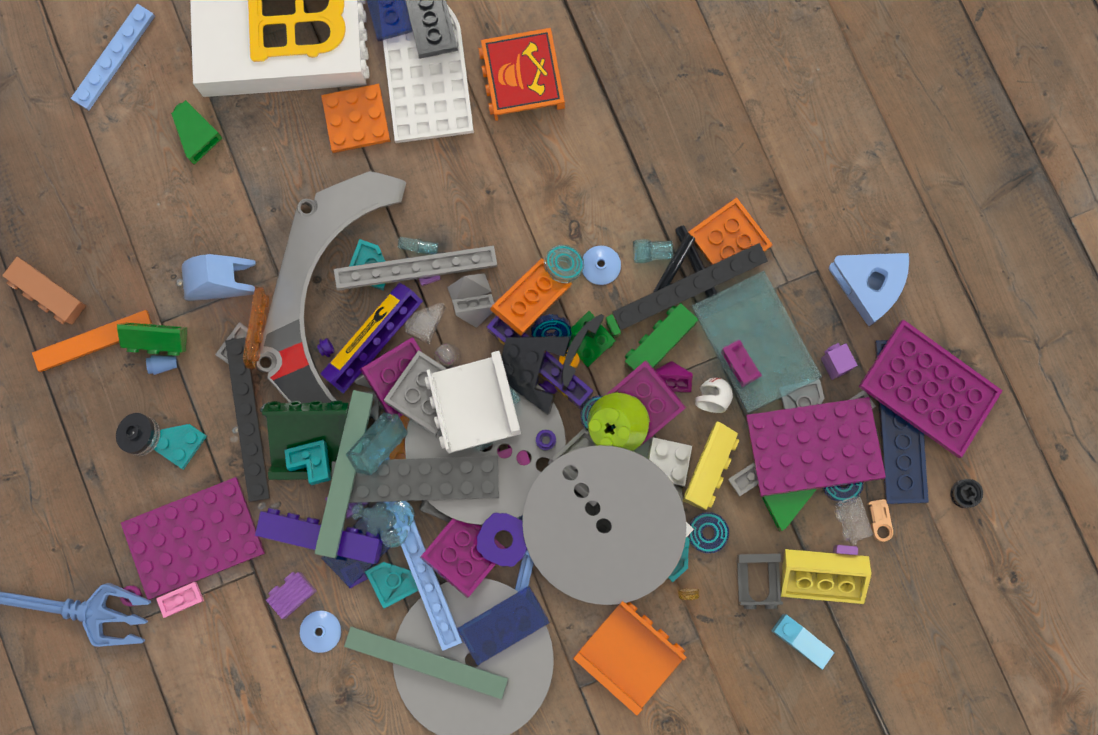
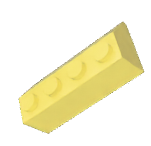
(710, 466)
(825, 576)

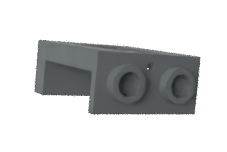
(774, 596)

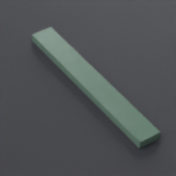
(343, 476)
(426, 662)

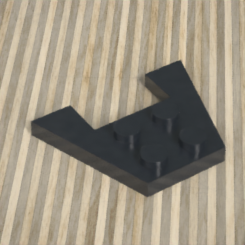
(523, 364)

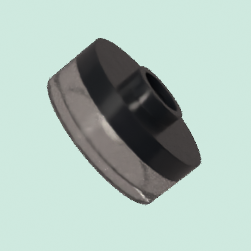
(137, 434)

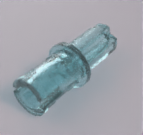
(417, 245)

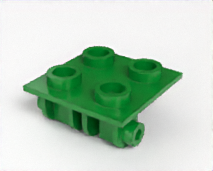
(591, 348)

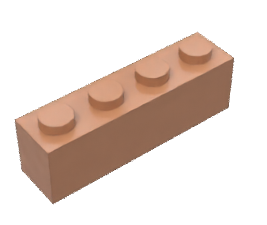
(43, 290)

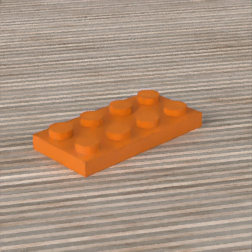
(529, 298)

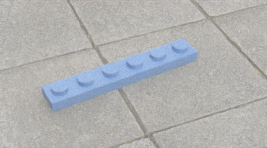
(113, 57)

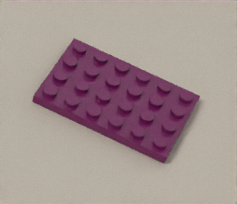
(930, 388)
(815, 446)
(192, 538)

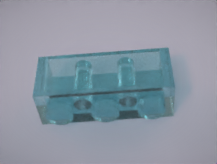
(377, 443)

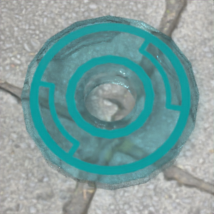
(566, 254)

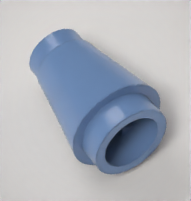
(160, 364)

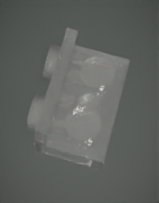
(853, 519)

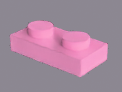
(180, 599)

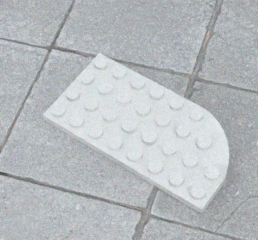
(427, 93)

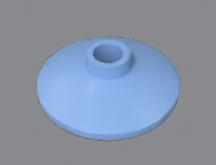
(605, 274)
(331, 631)

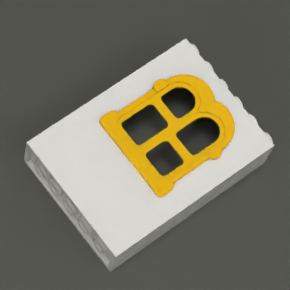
(233, 59)

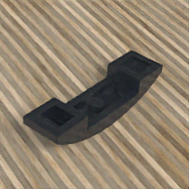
(589, 330)

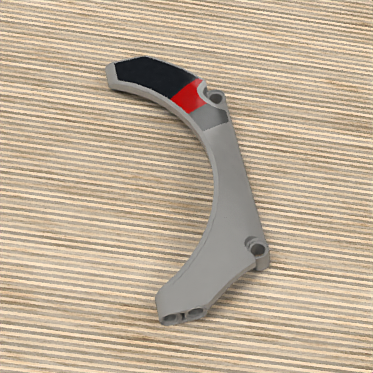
(310, 234)

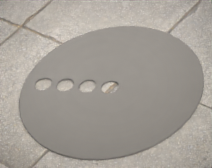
(514, 478)
(644, 518)
(460, 710)

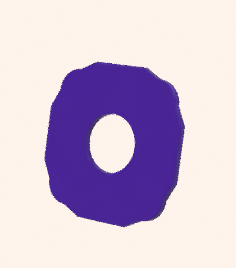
(486, 543)

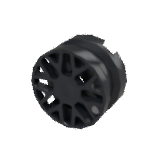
(966, 493)

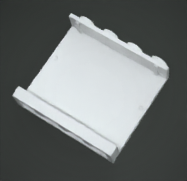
(473, 404)

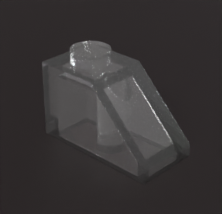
(425, 322)

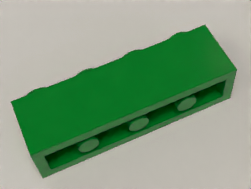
(663, 338)

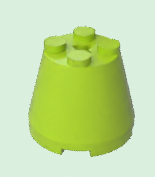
(626, 414)

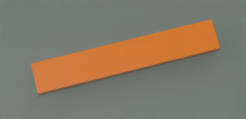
(84, 343)

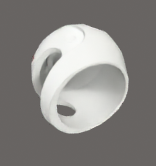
(715, 395)

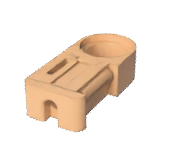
(880, 517)

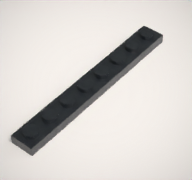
(689, 286)
(247, 422)

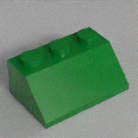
(152, 338)

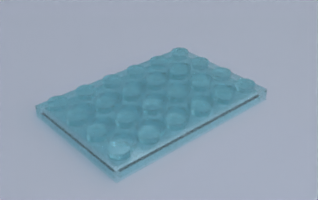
(760, 321)

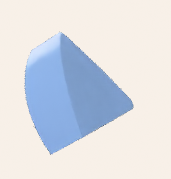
(213, 277)
(871, 281)

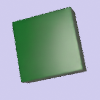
(612, 326)

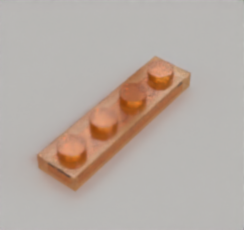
(254, 332)

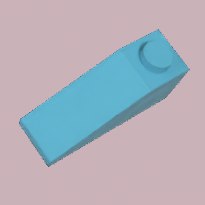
(802, 641)

